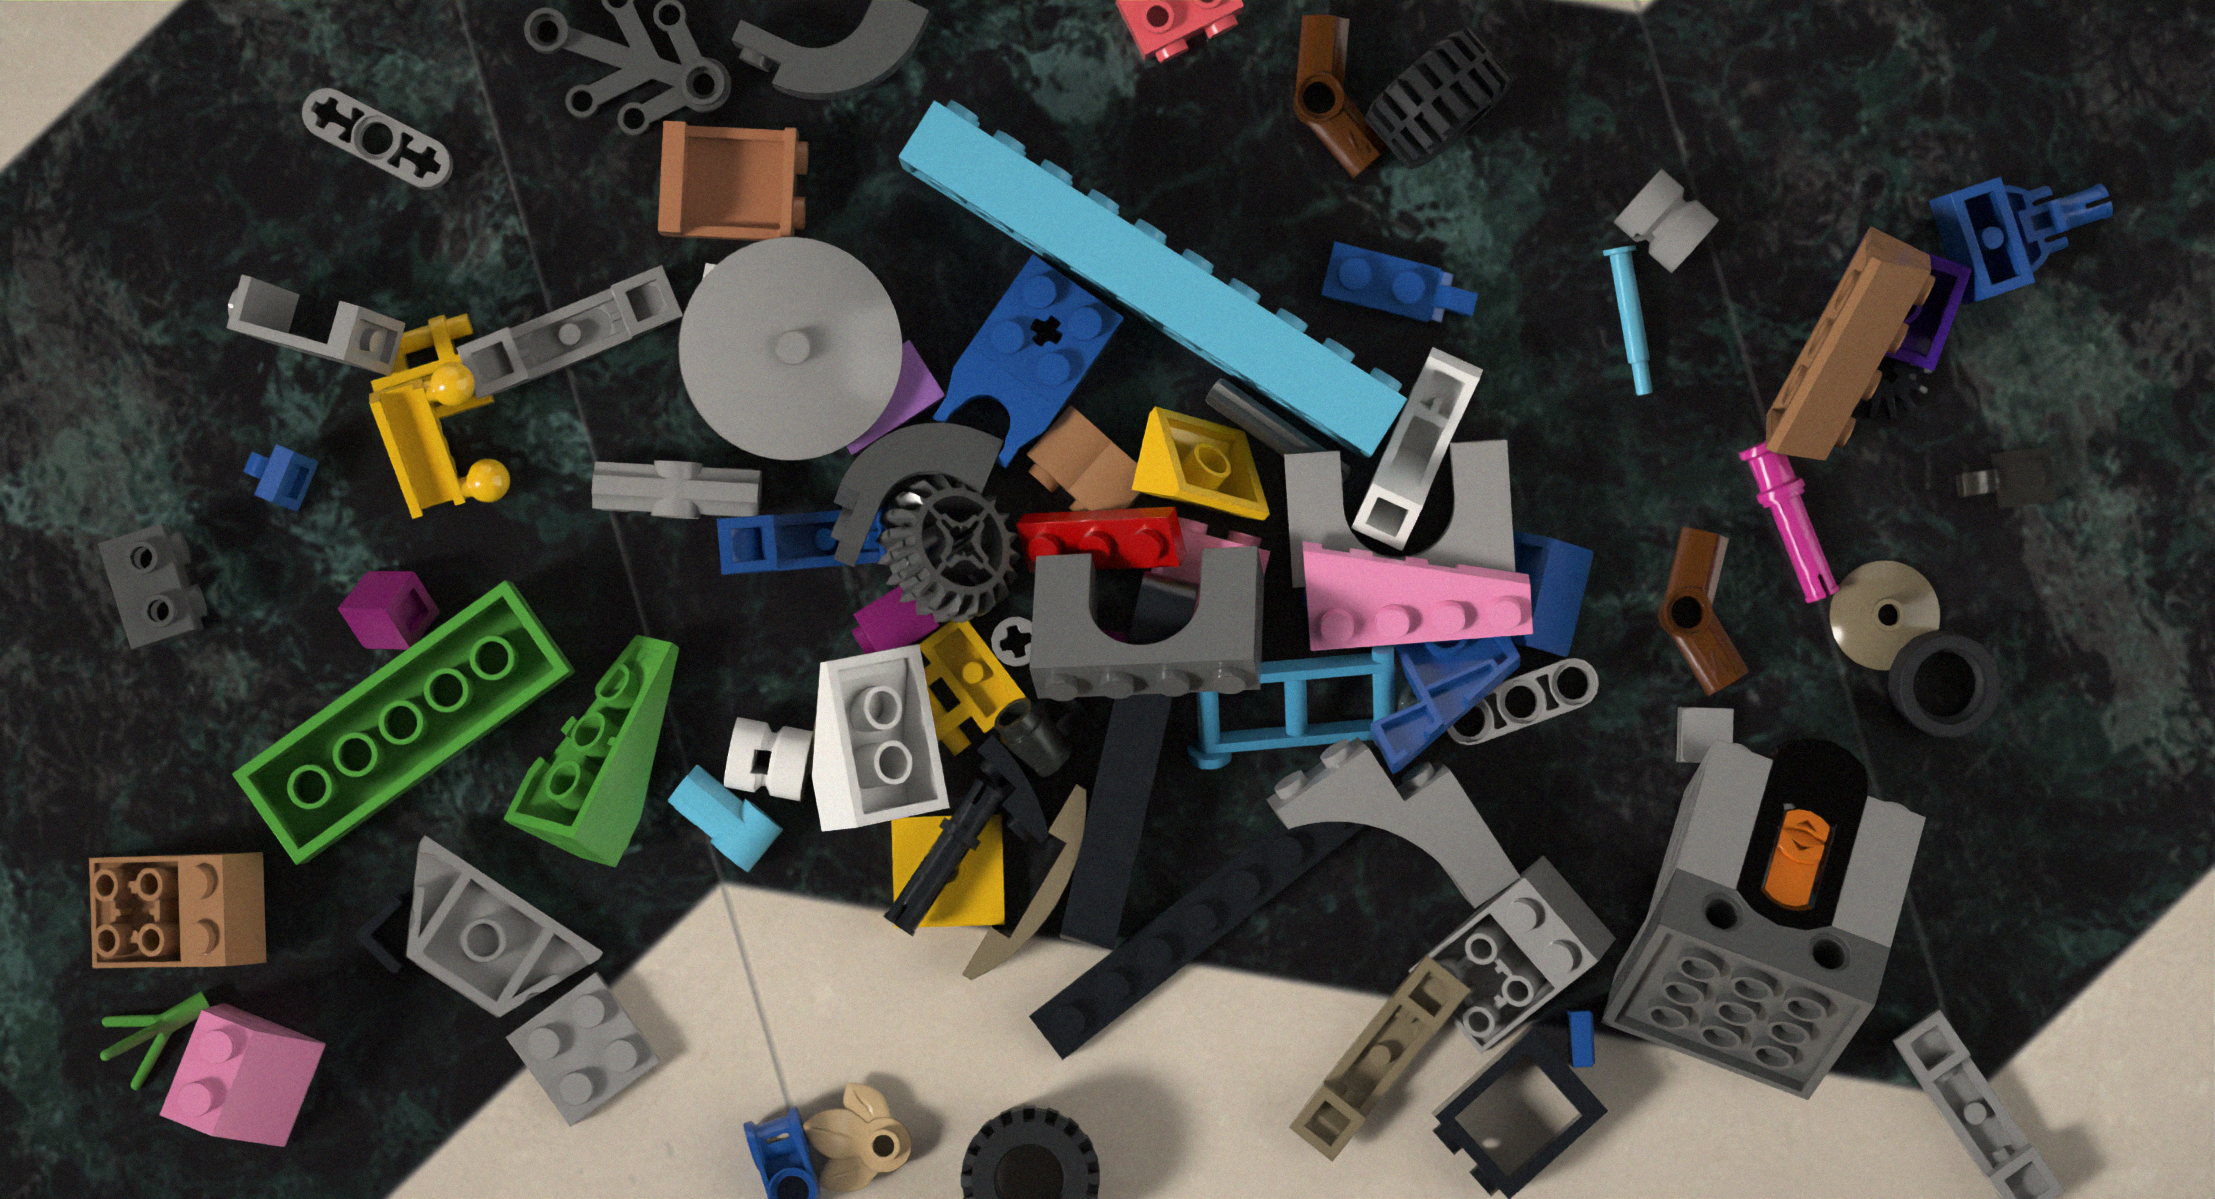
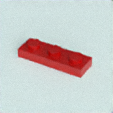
(1112, 536)

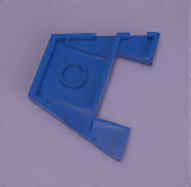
(1447, 682)

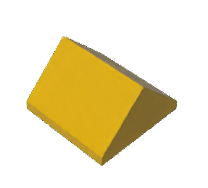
(1199, 465)

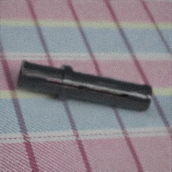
(944, 856)

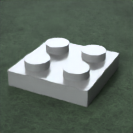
(583, 1049)

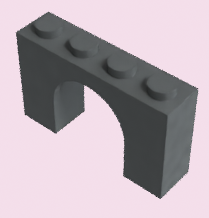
(1210, 654)

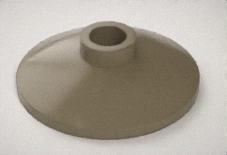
(1857, 605)

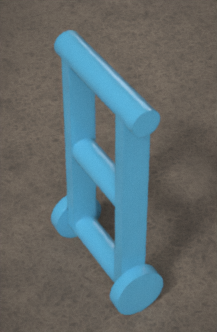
(1215, 748)

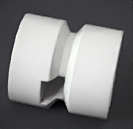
(787, 763)

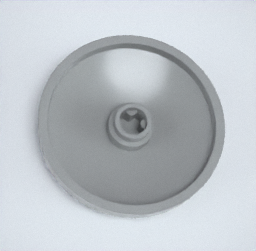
(790, 348)

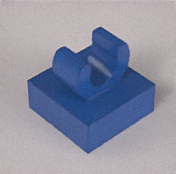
(282, 476)

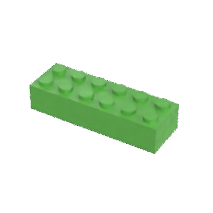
(403, 722)

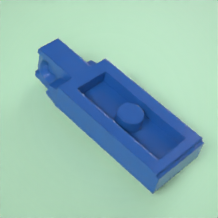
(1393, 285)

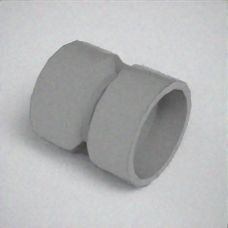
(1666, 221)

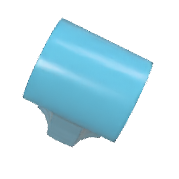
(734, 825)

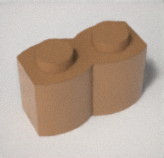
(1084, 465)

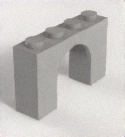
(1475, 535)

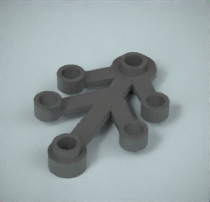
(637, 64)

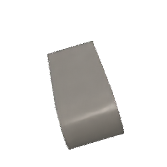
(1547, 701)

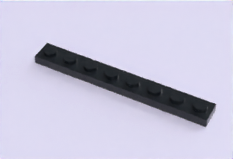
(1188, 928)

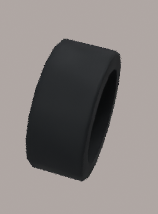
(1985, 687)

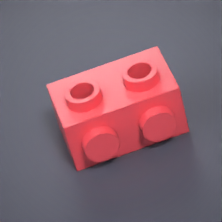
(1165, 25)

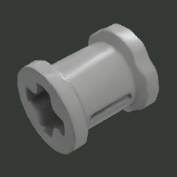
(1001, 633)

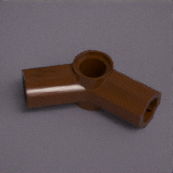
(1323, 64)
(1696, 576)

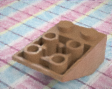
(178, 910)

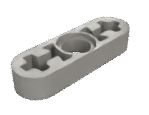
(334, 134)

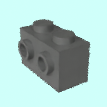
(144, 590)

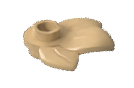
(849, 1139)

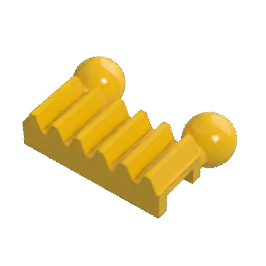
(419, 447)

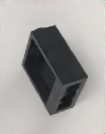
(1562, 1077)

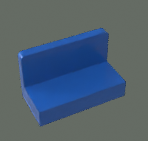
(1557, 586)

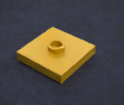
(975, 889)

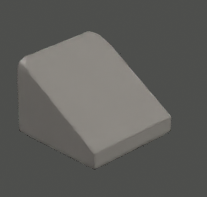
(1698, 730)

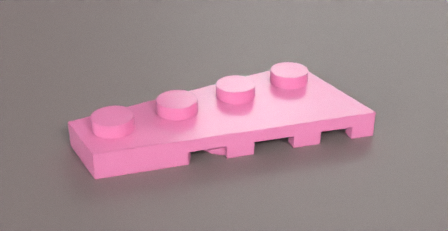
(1392, 601)

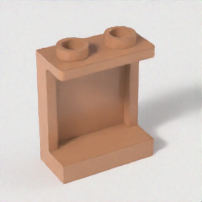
(731, 182)

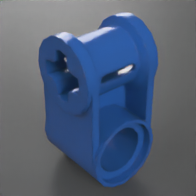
(782, 1157)

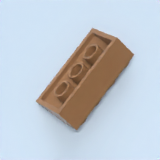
(1847, 347)

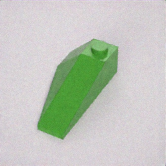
(599, 775)

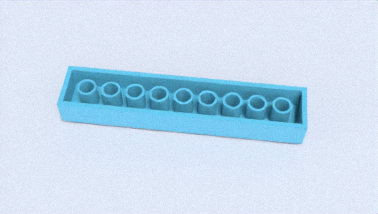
(1152, 280)

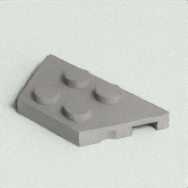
(484, 935)

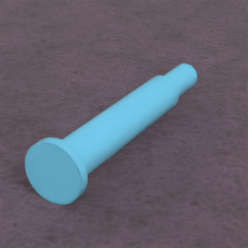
(1631, 316)

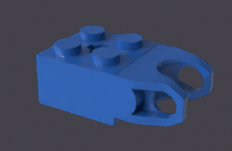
(1016, 371)

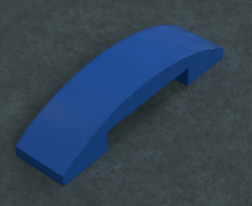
(788, 542)

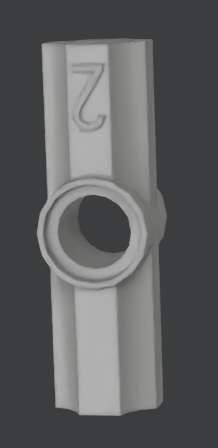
(676, 489)

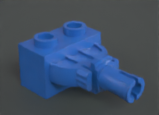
(2004, 234)

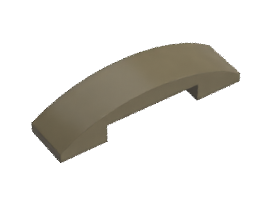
(999, 946)
(1378, 1057)

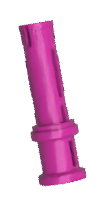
(1781, 493)

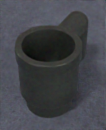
(1035, 739)

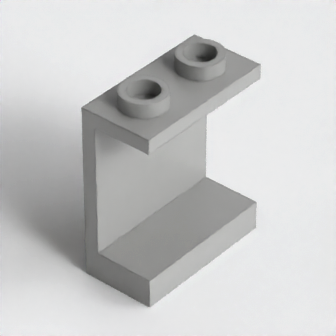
(356, 338)

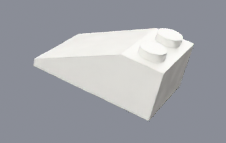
(875, 741)

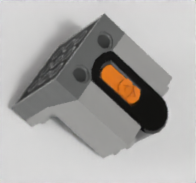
(1769, 914)

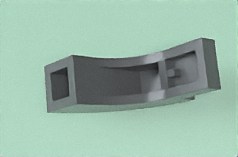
(844, 69)
(898, 461)

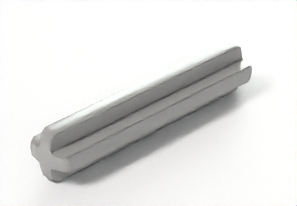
(1262, 422)

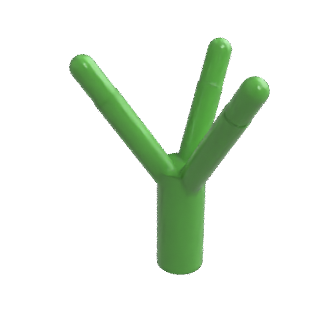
(161, 1025)

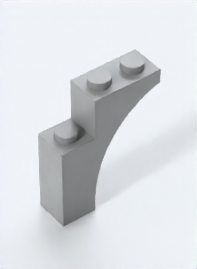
(1424, 809)

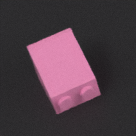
(242, 1077)

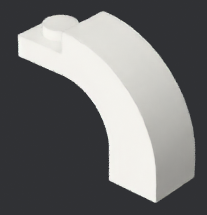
(1416, 449)

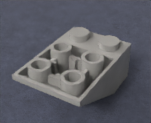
(1520, 952)

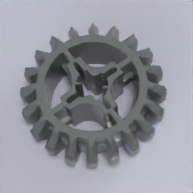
(962, 545)

